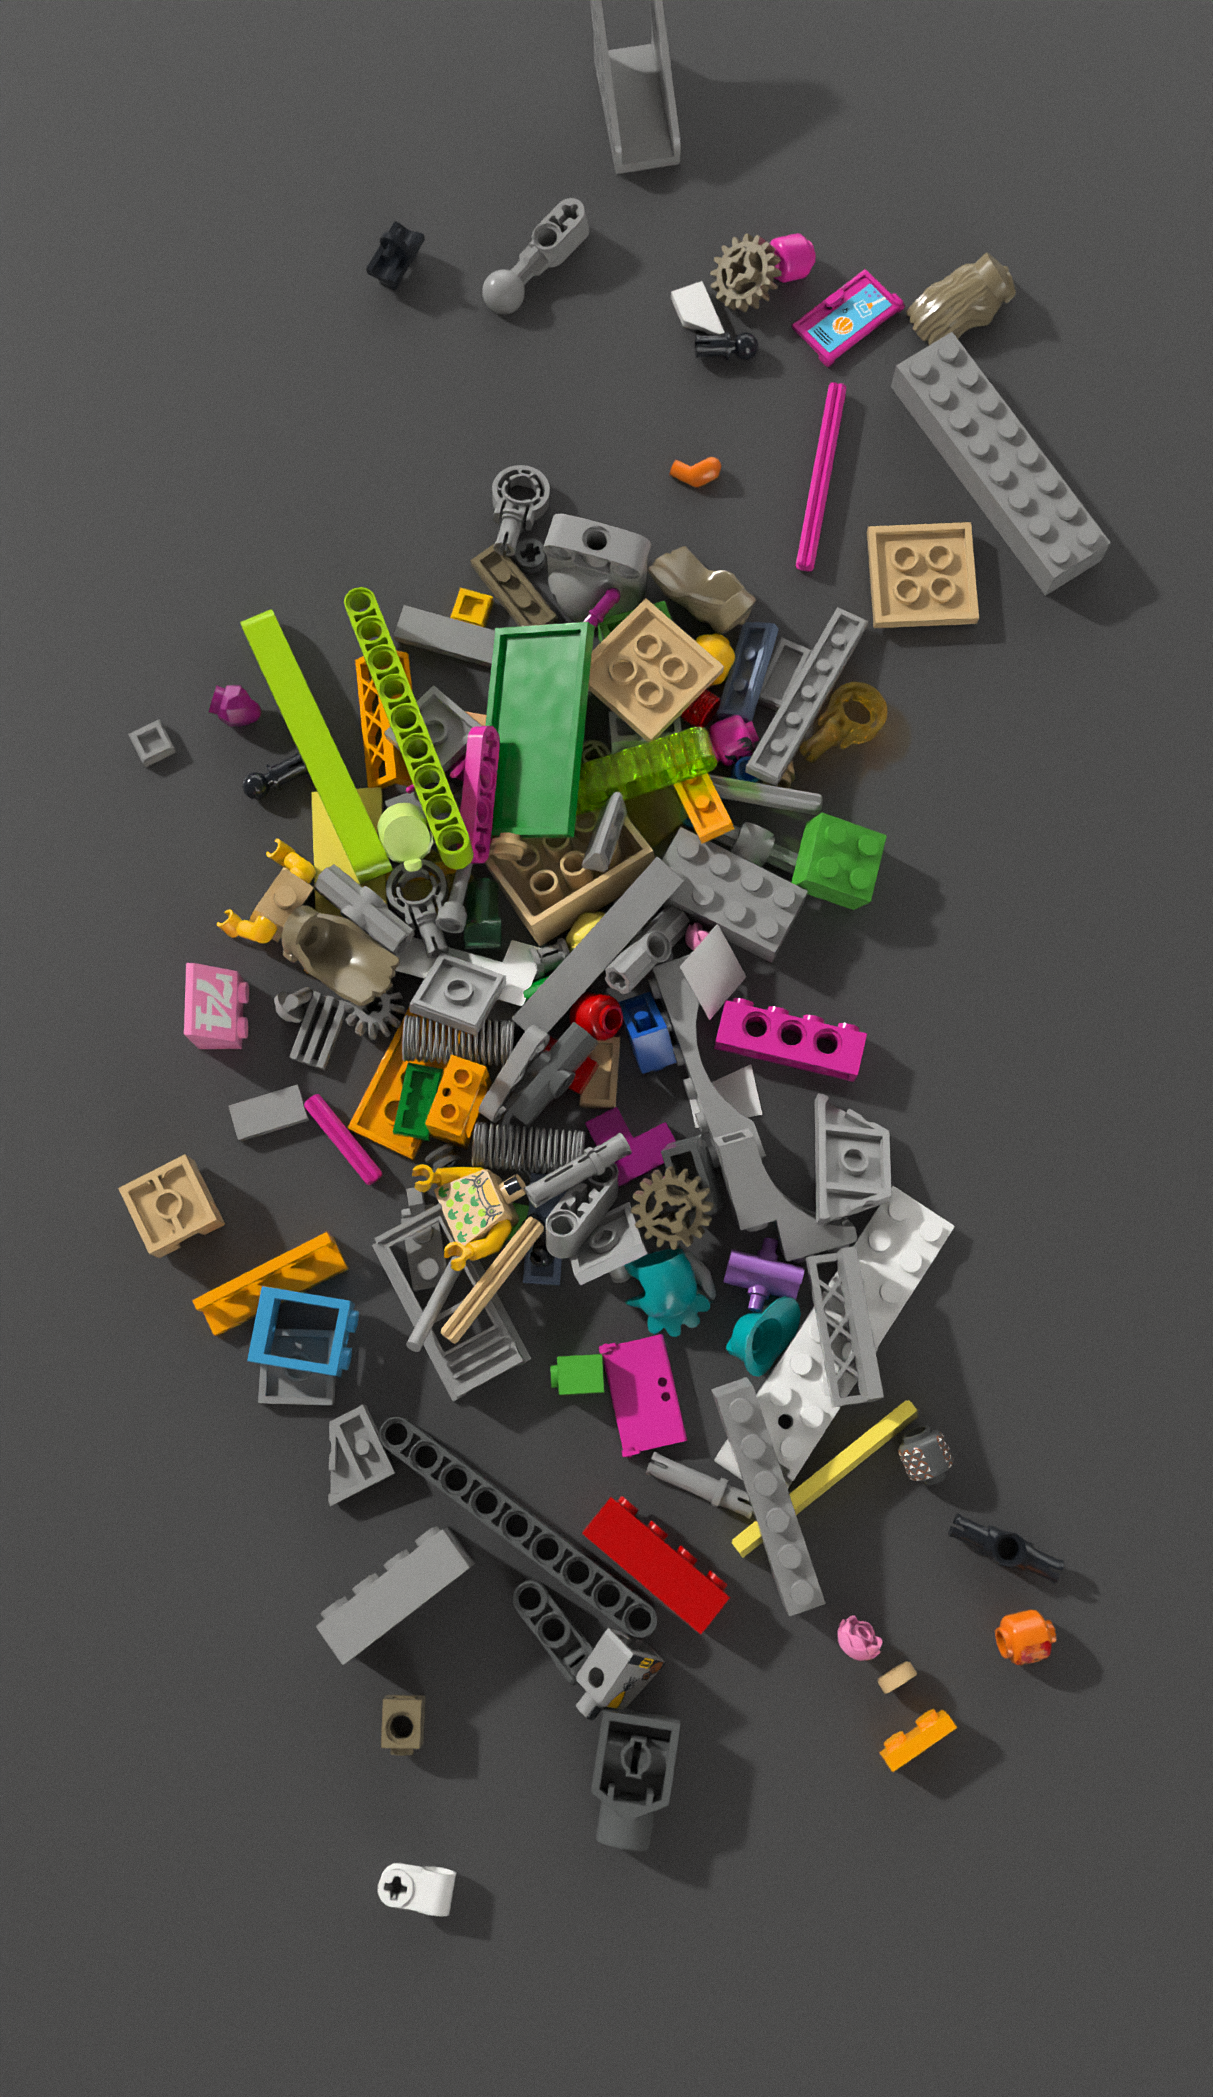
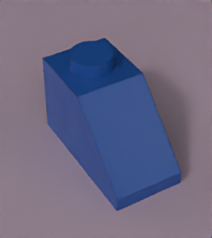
(647, 1033)

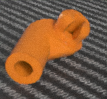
(698, 474)

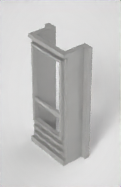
(476, 1358)

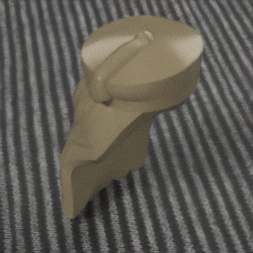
(962, 300)
(706, 594)
(338, 954)

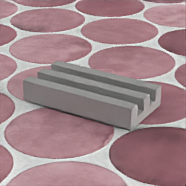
(305, 1028)

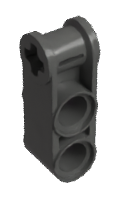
(564, 1649)

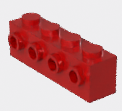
(656, 1564)

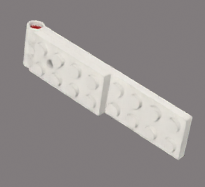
(892, 1260)

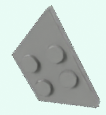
(849, 1162)

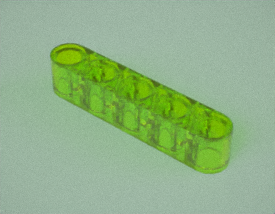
(645, 768)

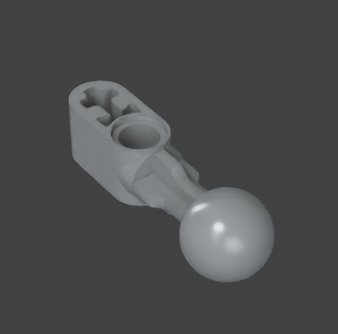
(564, 227)

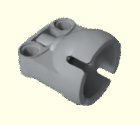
(582, 574)

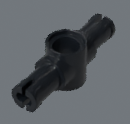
(1024, 1555)

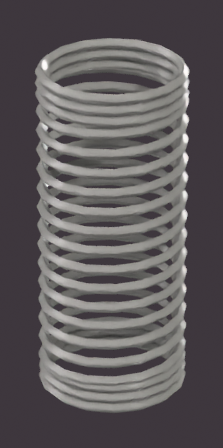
(499, 1049)
(479, 1149)

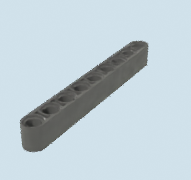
(537, 1529)

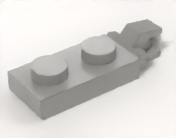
(424, 1248)

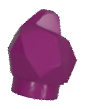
(234, 706)

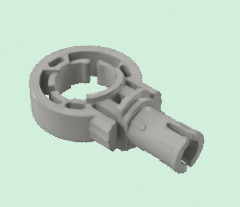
(514, 510)
(424, 909)

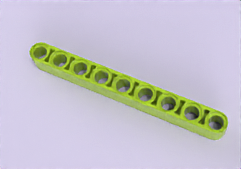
(413, 739)
(316, 747)

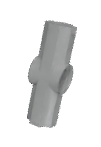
(364, 909)
(647, 950)

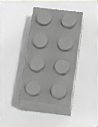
(727, 890)
(394, 1595)

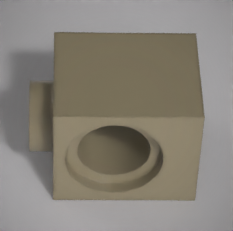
(407, 1705)

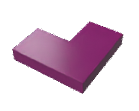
(645, 1148)

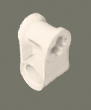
(427, 1889)

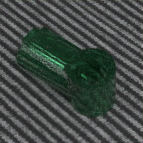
(483, 922)

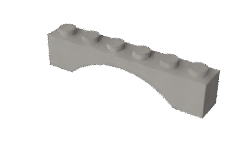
(680, 1017)
(768, 1496)

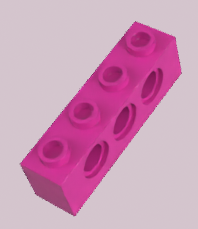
(841, 1064)

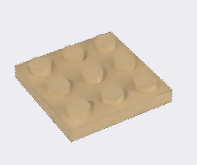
(922, 575)
(650, 671)

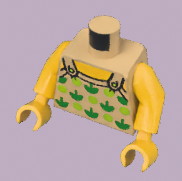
(284, 895)
(475, 1208)

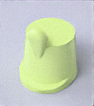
(405, 835)

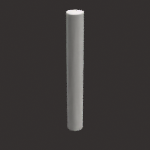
(433, 1308)

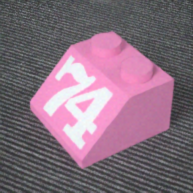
(215, 1007)

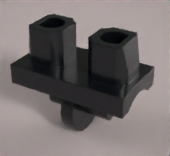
(394, 255)

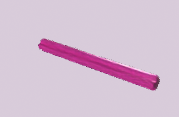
(821, 477)

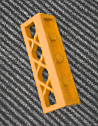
(374, 755)
(292, 1271)

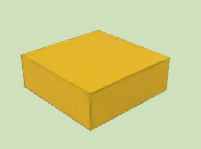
(472, 607)

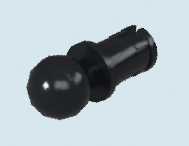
(743, 346)
(258, 785)

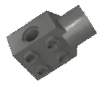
(633, 1774)

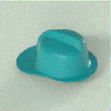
(763, 1336)

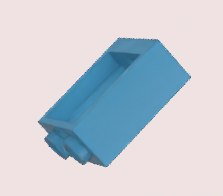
(266, 1323)

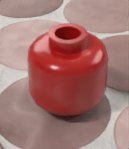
(597, 1015)

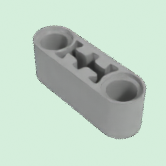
(580, 1226)

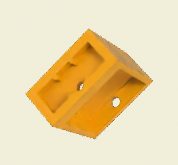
(455, 1116)

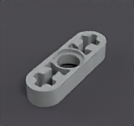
(513, 1072)

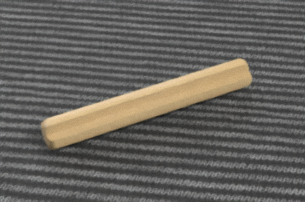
(492, 1280)

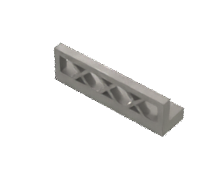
(858, 1326)

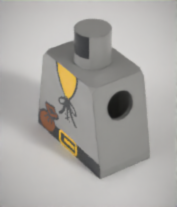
(616, 1672)

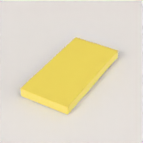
(329, 850)

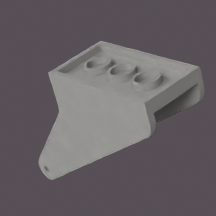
(638, 96)

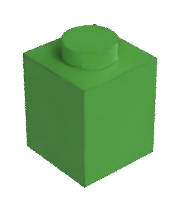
(578, 1374)

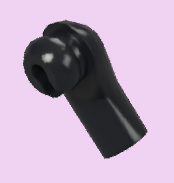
(540, 1256)

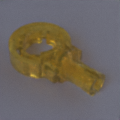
(840, 725)

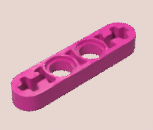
(478, 794)

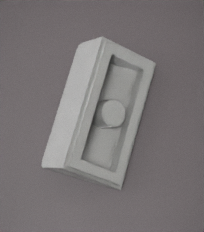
(605, 834)

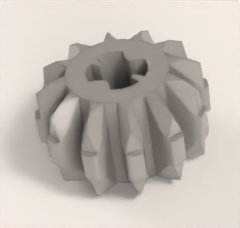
(376, 1021)

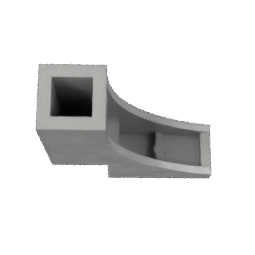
(758, 1201)

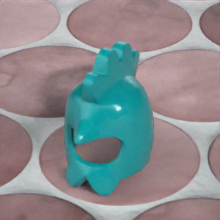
(669, 1291)

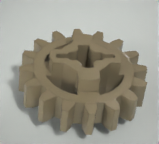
(745, 272)
(666, 1194)

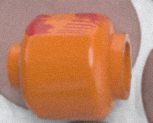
(1025, 1637)

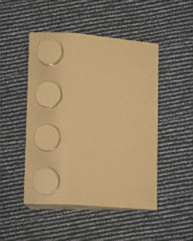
(552, 886)

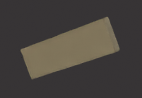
(512, 589)

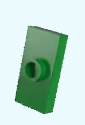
(416, 1101)

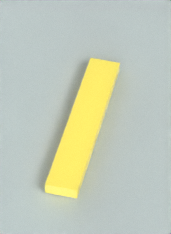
(836, 1469)

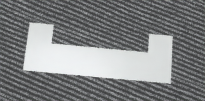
(517, 966)

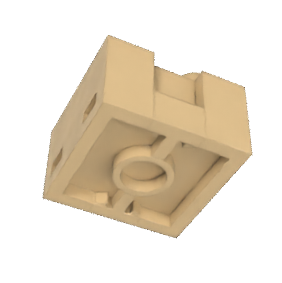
(171, 1205)

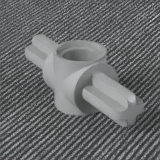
(758, 847)

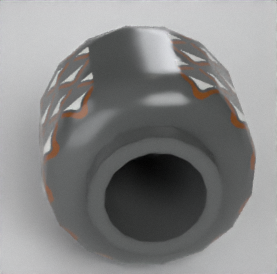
(925, 1455)

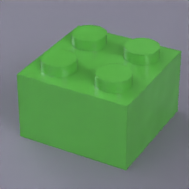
(838, 861)

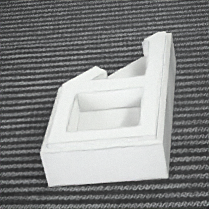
(696, 309)

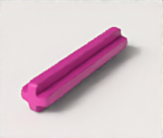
(343, 1139)

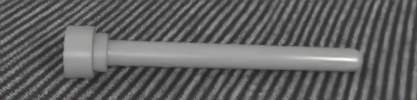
(452, 915)

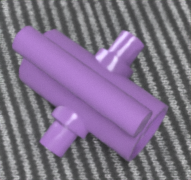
(763, 1274)

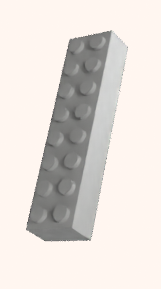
(999, 463)

